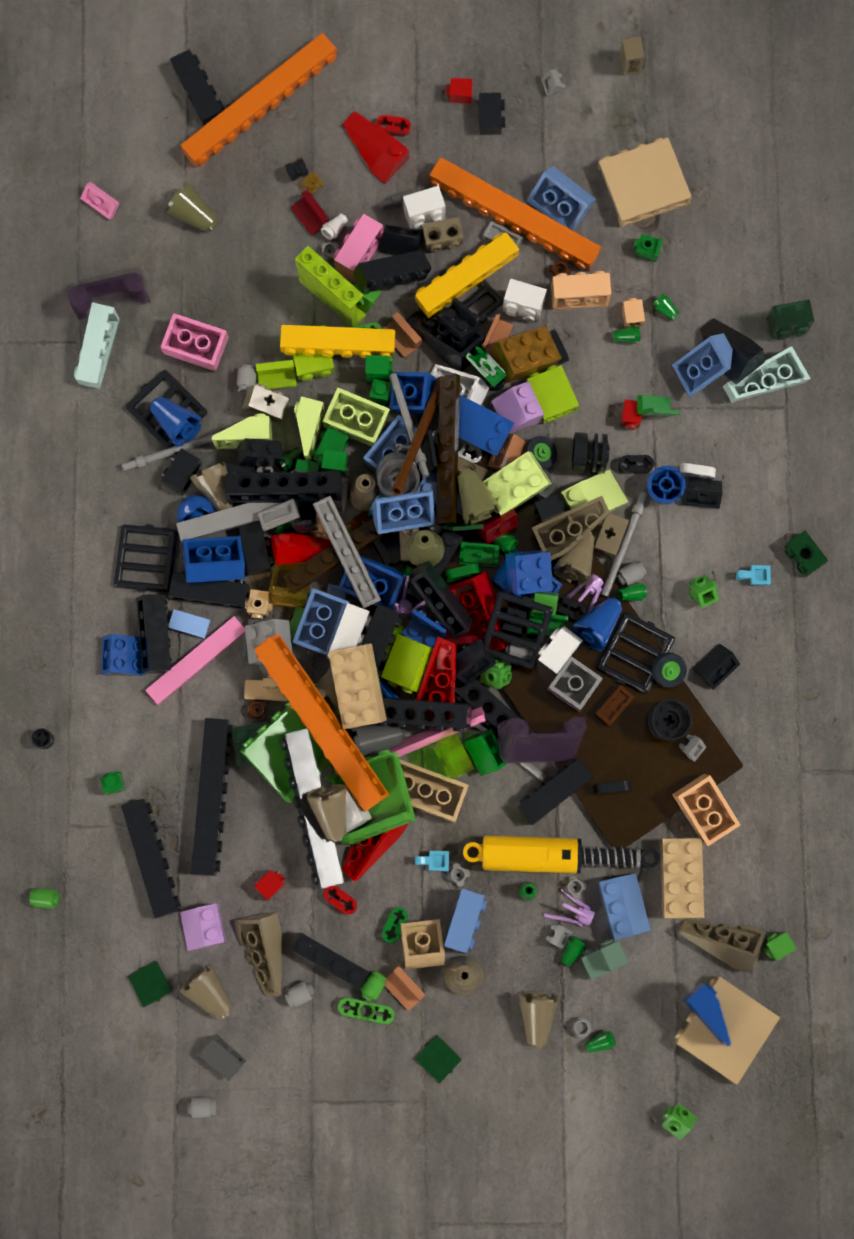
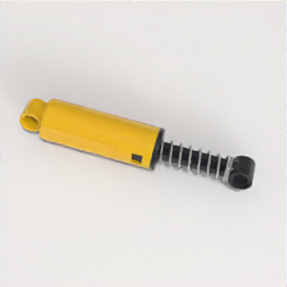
(551, 855)

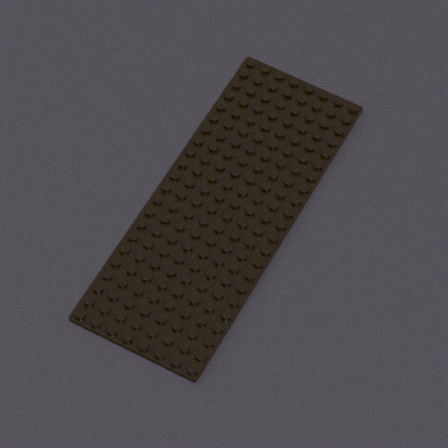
(625, 747)

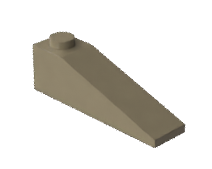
(567, 529)
(263, 943)
(733, 946)

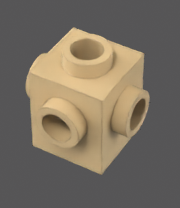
(255, 598)

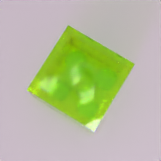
(454, 756)

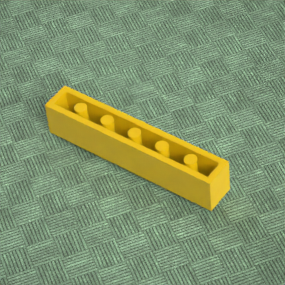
(467, 274)
(336, 341)

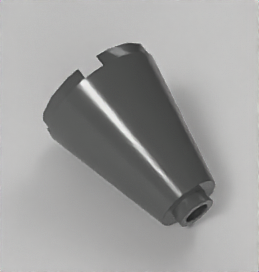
(376, 738)

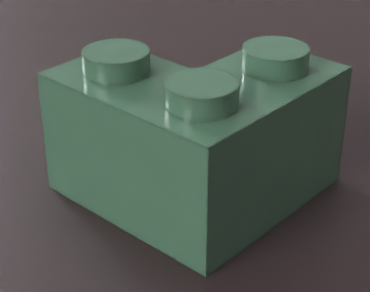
(604, 959)

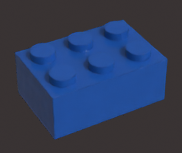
(213, 559)

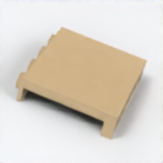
(645, 181)
(747, 1027)

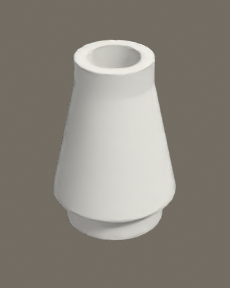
(333, 227)

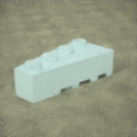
(96, 345)

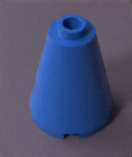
(176, 420)
(598, 624)

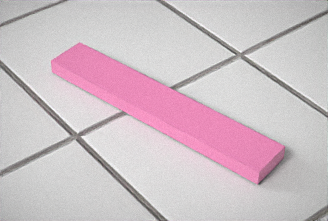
(196, 660)
(431, 735)

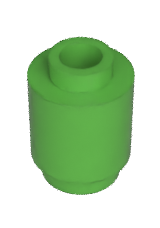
(44, 898)
(373, 986)

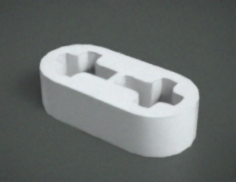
(697, 471)

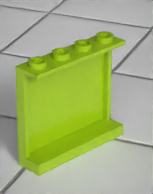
(329, 286)

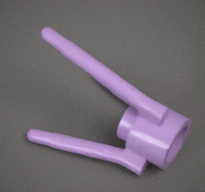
(593, 586)
(404, 605)
(583, 915)

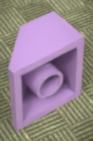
(519, 406)
(203, 927)

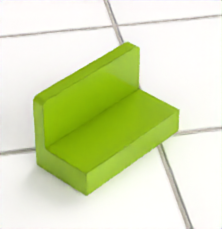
(277, 374)

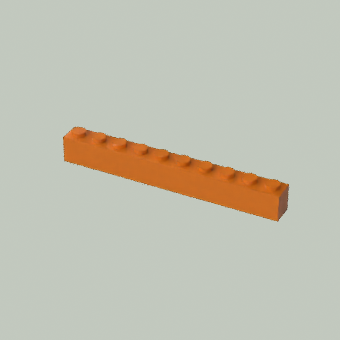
(259, 100)
(514, 214)
(321, 722)

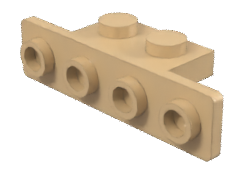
(263, 690)

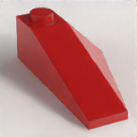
(378, 148)
(296, 547)
(478, 599)
(440, 675)
(367, 852)

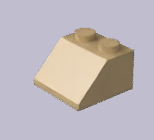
(422, 944)

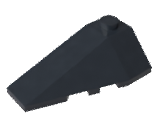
(444, 342)
(746, 353)

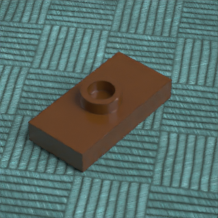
(614, 705)

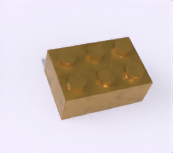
(526, 353)

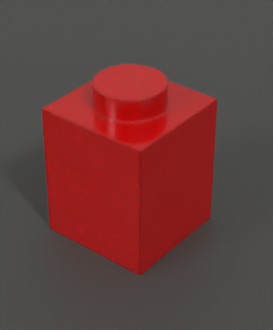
(460, 90)
(630, 418)
(270, 884)

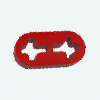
(394, 124)
(343, 896)

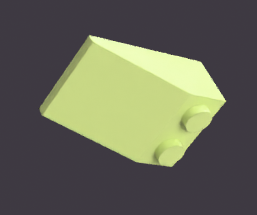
(309, 419)
(252, 427)
(592, 488)

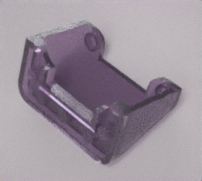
(84, 290)
(521, 747)

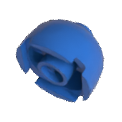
(666, 485)
(194, 507)

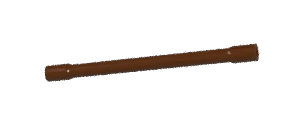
(401, 479)

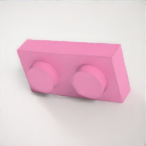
(100, 200)

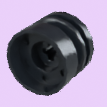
(590, 452)
(677, 713)

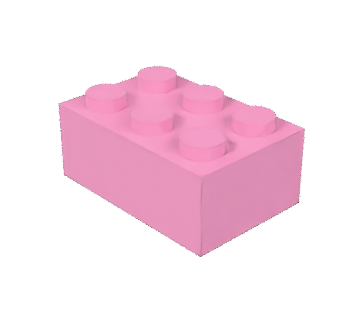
(358, 246)
(194, 342)

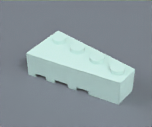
(775, 374)

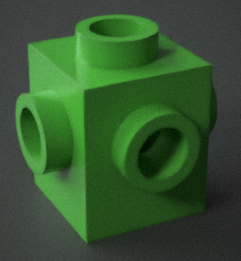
(368, 300)
(703, 591)
(497, 675)
(678, 1120)

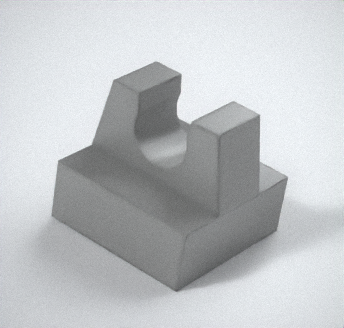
(552, 82)
(693, 748)
(560, 937)

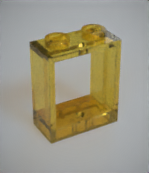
(284, 596)

